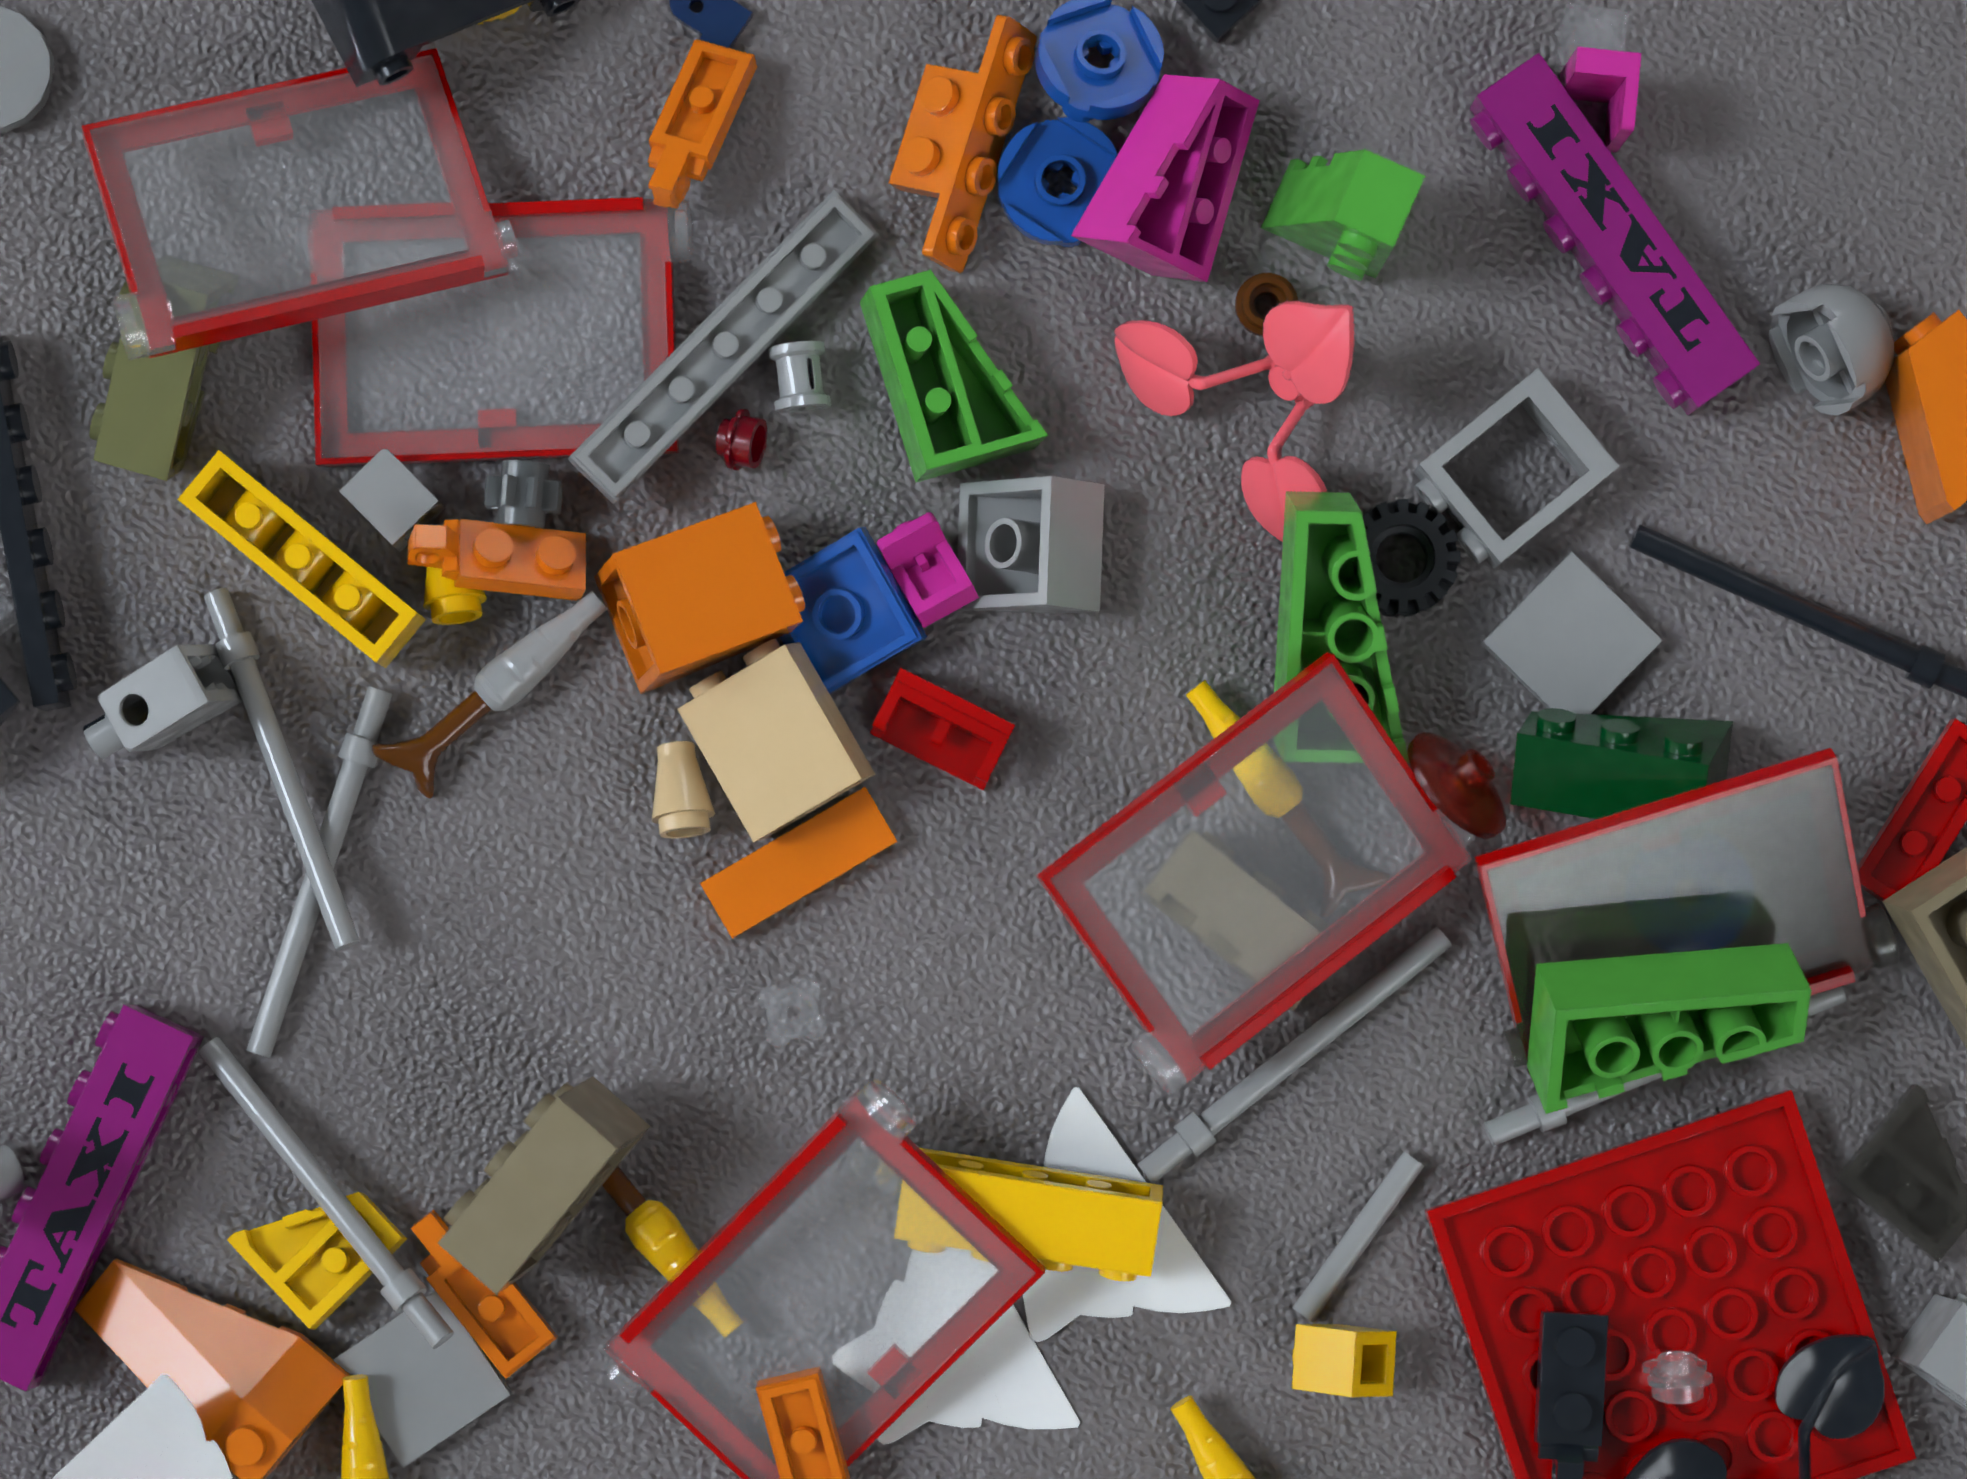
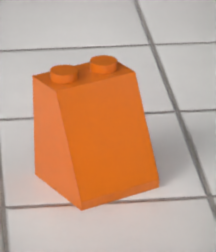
(1931, 411)
(699, 596)

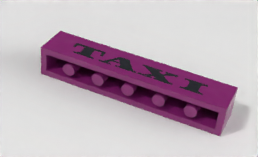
(1612, 235)
(86, 1183)

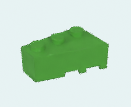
(1345, 209)
(941, 382)

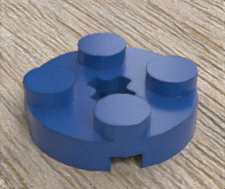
(1093, 91)
(1024, 190)

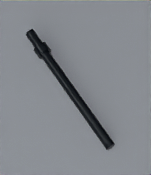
(1921, 664)

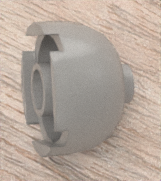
(1833, 346)

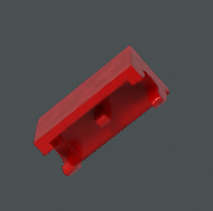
(942, 729)

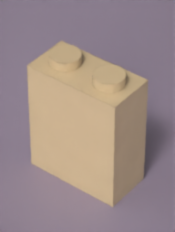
(774, 738)

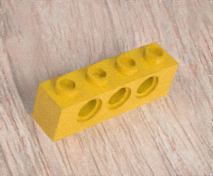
(301, 559)

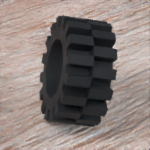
(1439, 551)

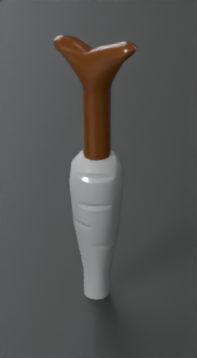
(497, 687)

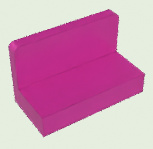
(1609, 79)

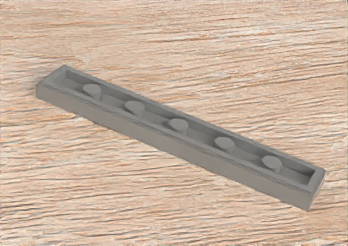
(723, 347)

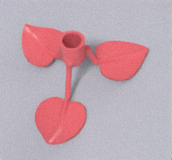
(1306, 361)

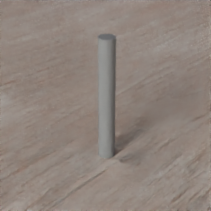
(1358, 1237)

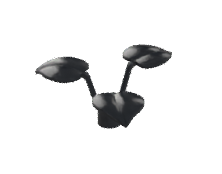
(1825, 1384)

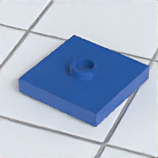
(851, 611)

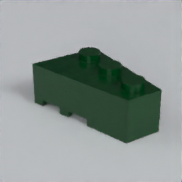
(1613, 762)

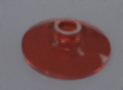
(1458, 784)

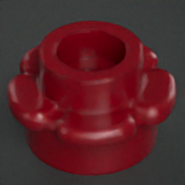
(742, 440)

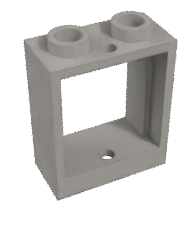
(1562, 429)

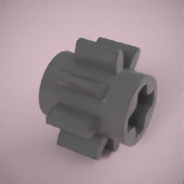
(523, 493)

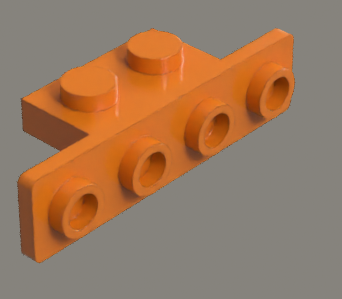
(958, 139)

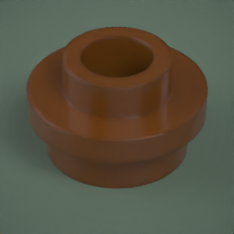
(1254, 287)

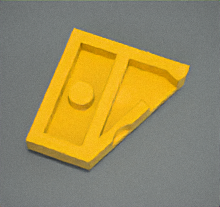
(310, 1258)

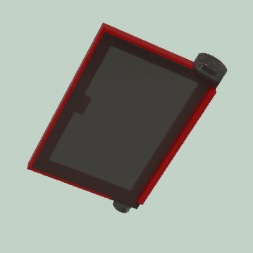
(1691, 872)

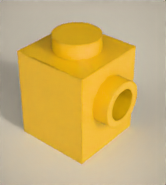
(1344, 1360)

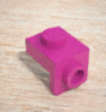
(926, 569)

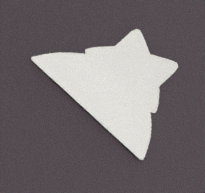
(1178, 1275)
(995, 1380)
(151, 1440)

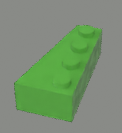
(1332, 601)
(1659, 1014)

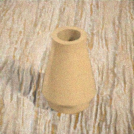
(680, 793)

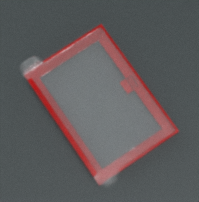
(291, 206)
(512, 359)
(1255, 871)
(836, 1263)

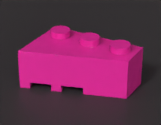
(1173, 179)

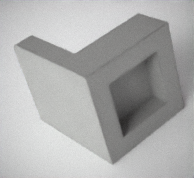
(391, 498)

